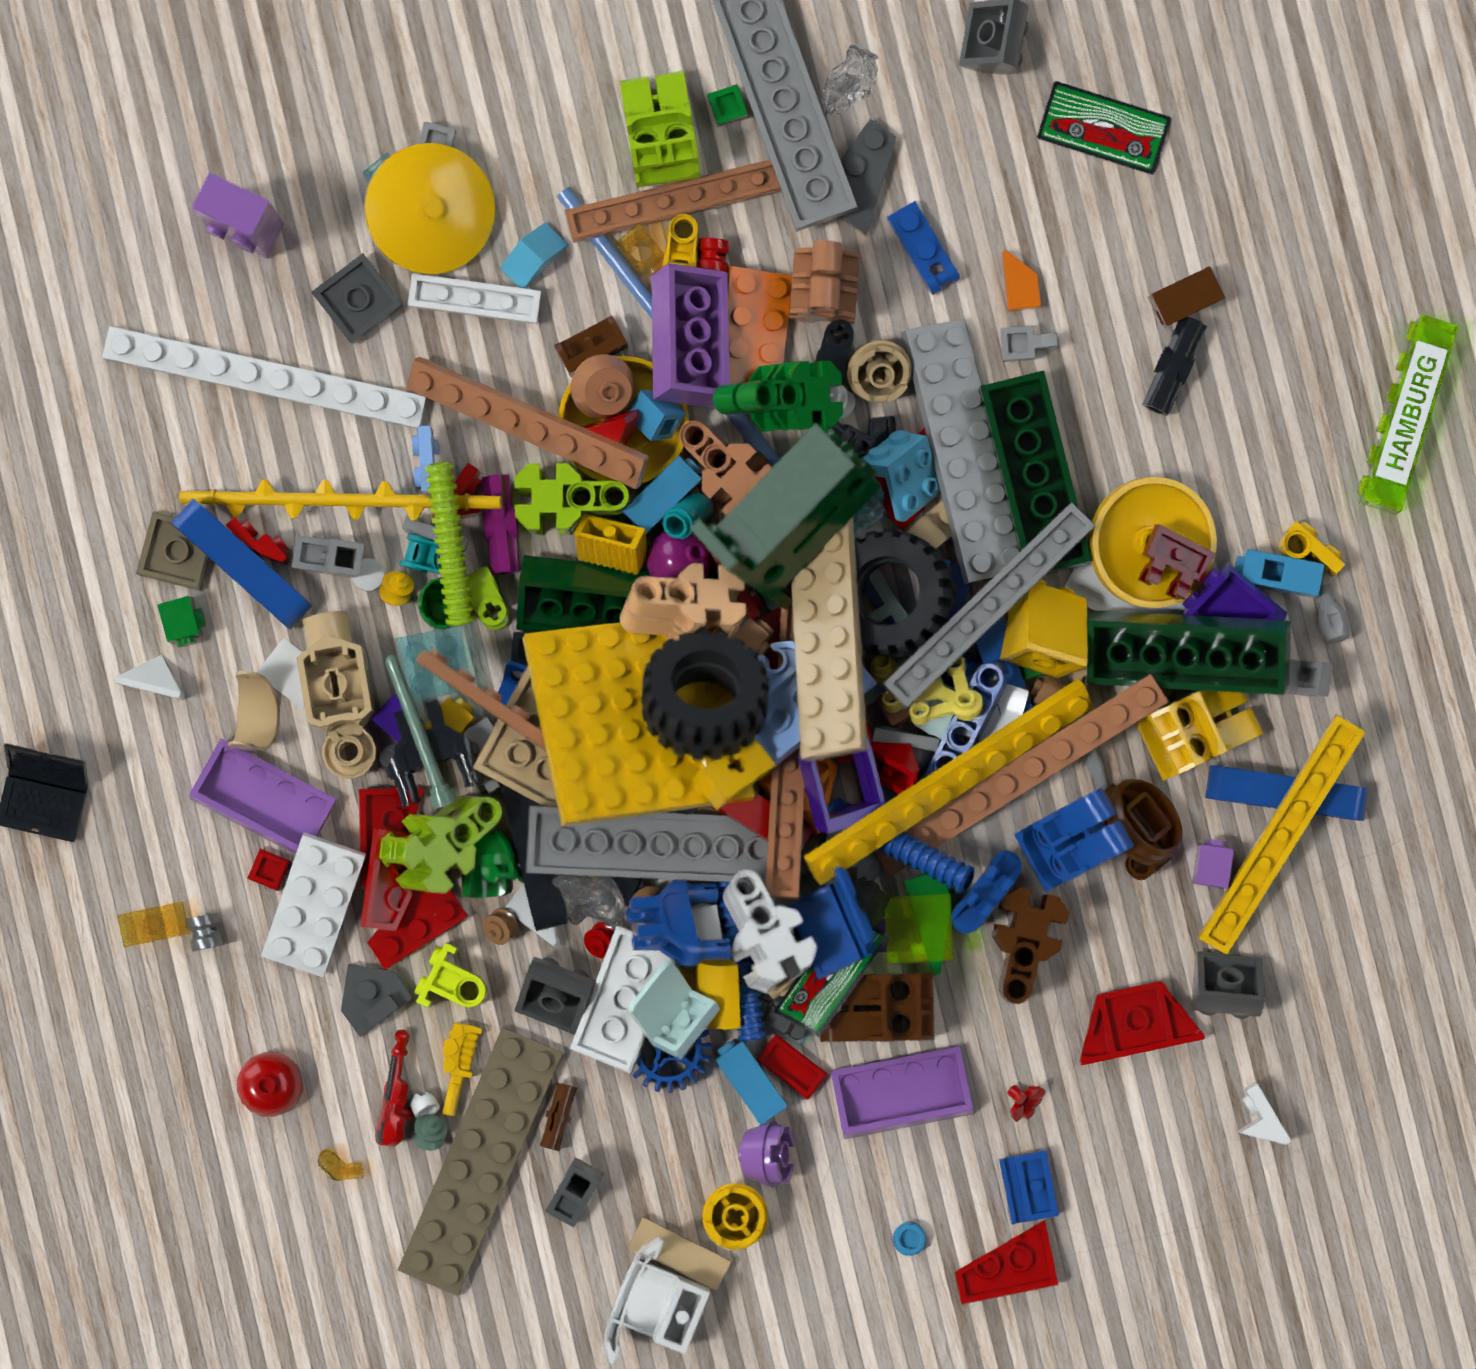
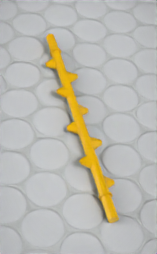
(326, 496)

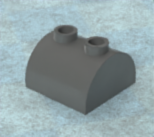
(994, 36)
(1228, 985)
(554, 994)

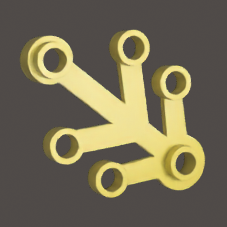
(952, 699)

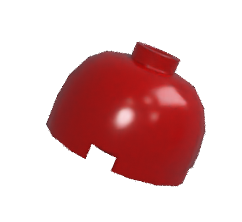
(269, 1084)

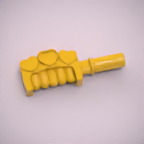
(458, 1060)

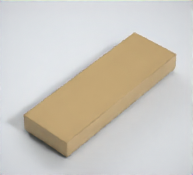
(682, 1254)

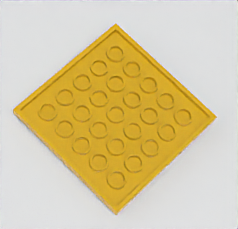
(595, 730)

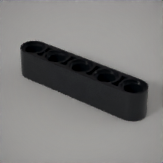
(543, 897)

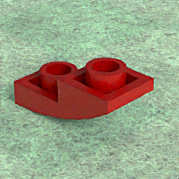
(270, 548)

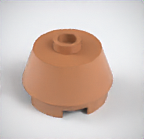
(602, 386)

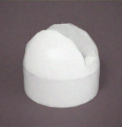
(424, 1104)

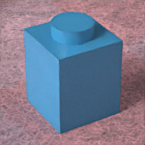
(656, 418)

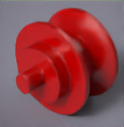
(598, 939)

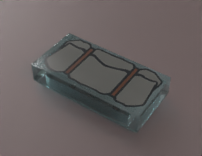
(779, 1024)

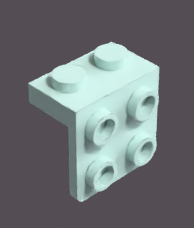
(671, 1011)

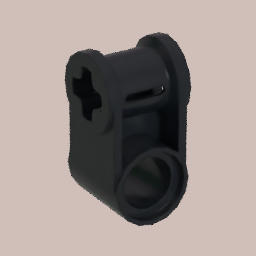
(833, 352)

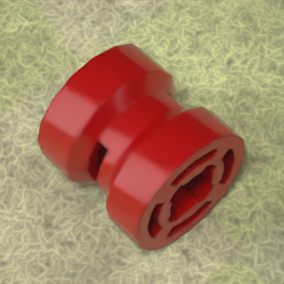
(713, 254)

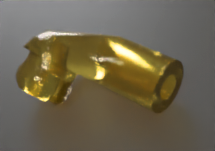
(337, 1168)

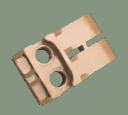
(684, 604)

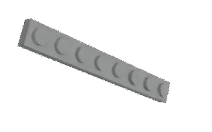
(988, 605)

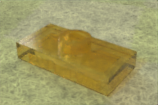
(153, 924)

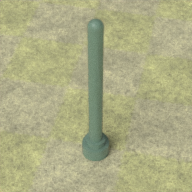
(440, 792)

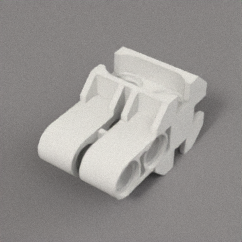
(767, 944)

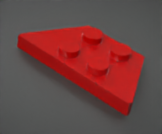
(1135, 1023)

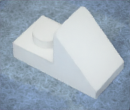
(1267, 1125)

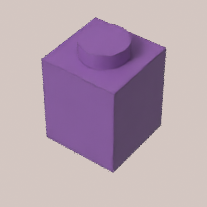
(1213, 864)

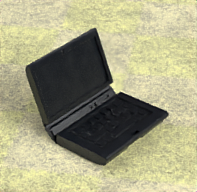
(43, 793)

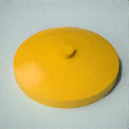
(429, 208)
(1124, 528)

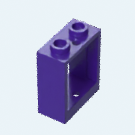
(851, 814)

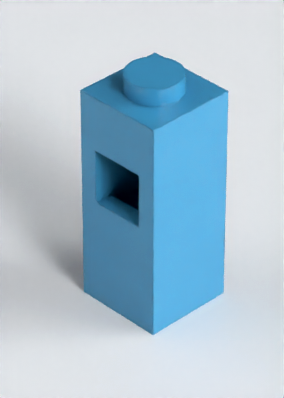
(663, 493)
(1281, 573)
(750, 1081)

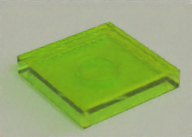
(919, 929)

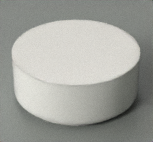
(370, 575)

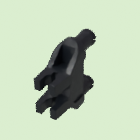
(445, 745)

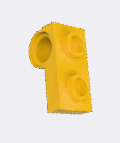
(1312, 547)

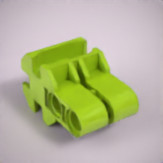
(660, 130)
(556, 498)
(440, 842)

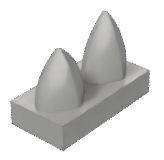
(921, 742)

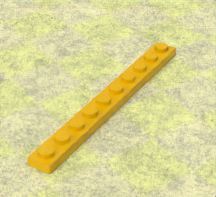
(949, 781)

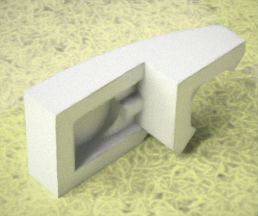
(520, 909)

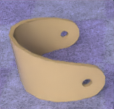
(256, 713)

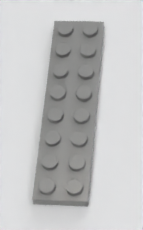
(786, 110)
(961, 448)
(644, 846)

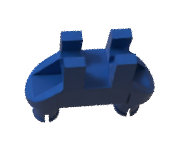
(986, 892)
(674, 925)

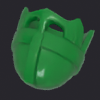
(492, 868)

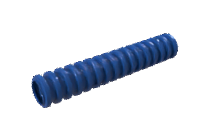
(923, 857)
(750, 1014)

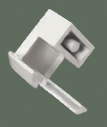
(655, 1304)

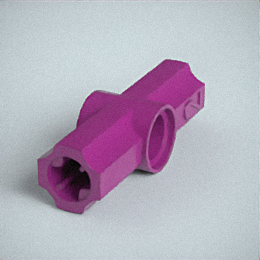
(501, 526)

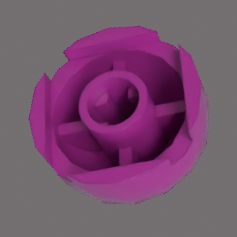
(671, 555)

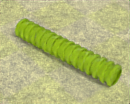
(449, 543)

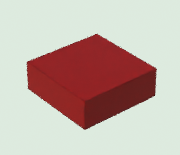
(269, 869)

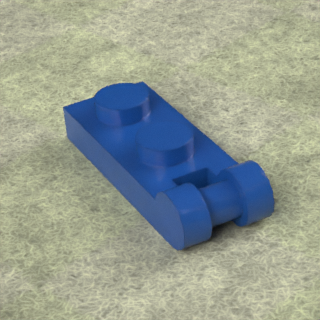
(922, 247)

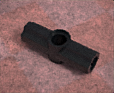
(1174, 365)

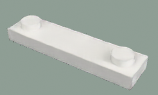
(474, 298)

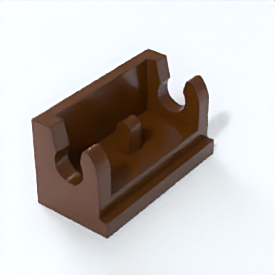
(1186, 297)
(596, 340)

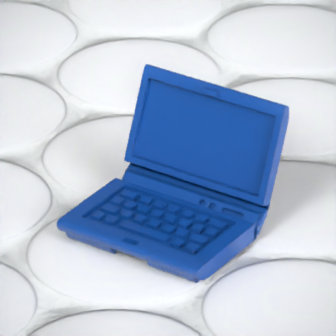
(835, 925)

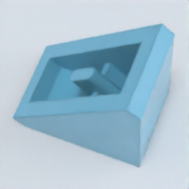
(533, 255)

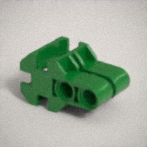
(785, 396)

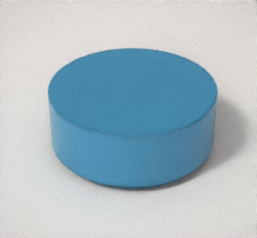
(909, 1238)

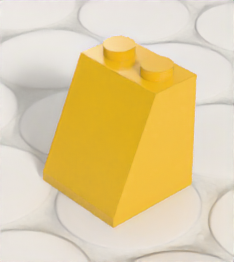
(1047, 631)

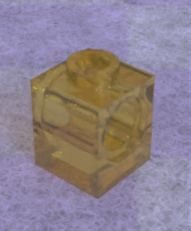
(639, 237)

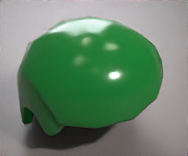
(432, 606)

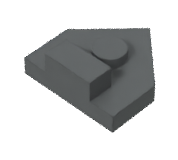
(372, 996)

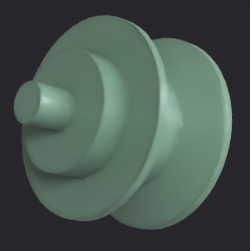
(429, 1132)

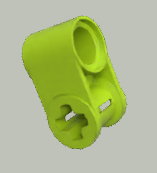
(485, 596)

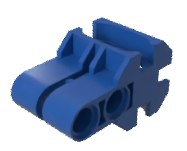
(1073, 839)

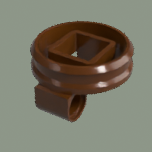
(1148, 852)

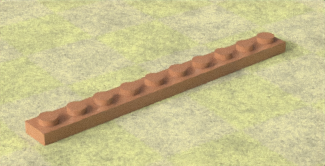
(1034, 766)
(785, 806)

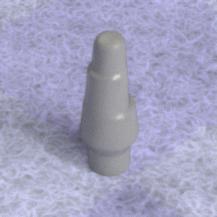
(1096, 768)

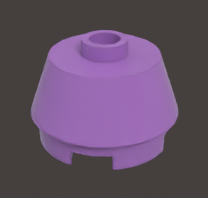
(766, 1154)

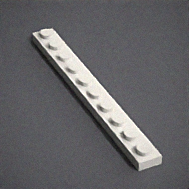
(264, 377)

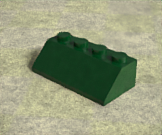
(570, 594)

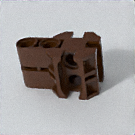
(1027, 930)
(876, 1024)

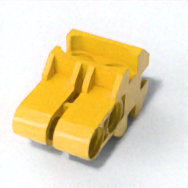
(1187, 736)

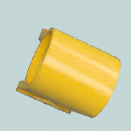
(681, 249)

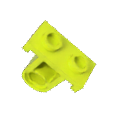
(447, 980)

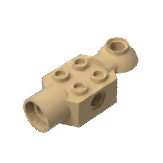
(337, 691)

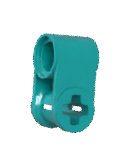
(421, 555)

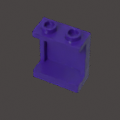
(1231, 596)

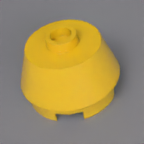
(735, 1216)

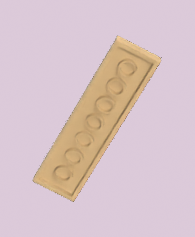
(829, 651)

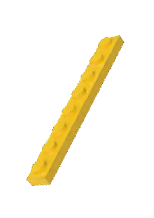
(1281, 833)

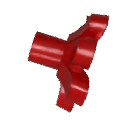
(1025, 1101)

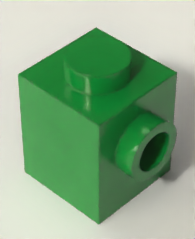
(181, 621)

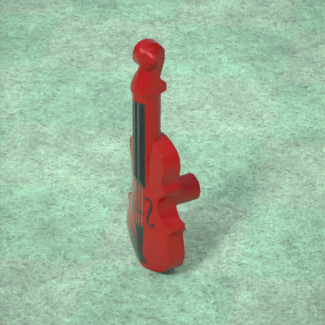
(393, 1113)

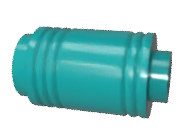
(685, 513)

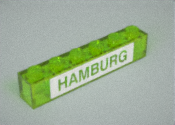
(1408, 414)

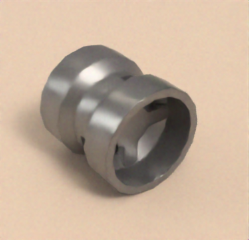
(204, 932)

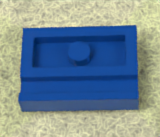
(1028, 1187)

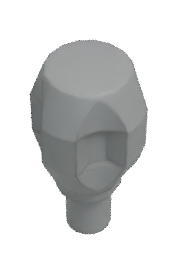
(1331, 617)

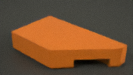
(1020, 284)

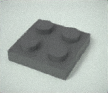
(357, 299)

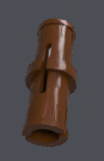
(558, 1116)

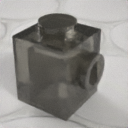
(871, 899)

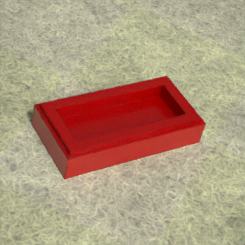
(791, 1066)

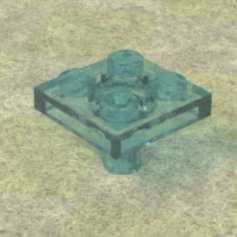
(448, 643)

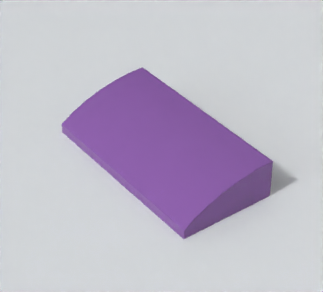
(261, 797)
(902, 1092)

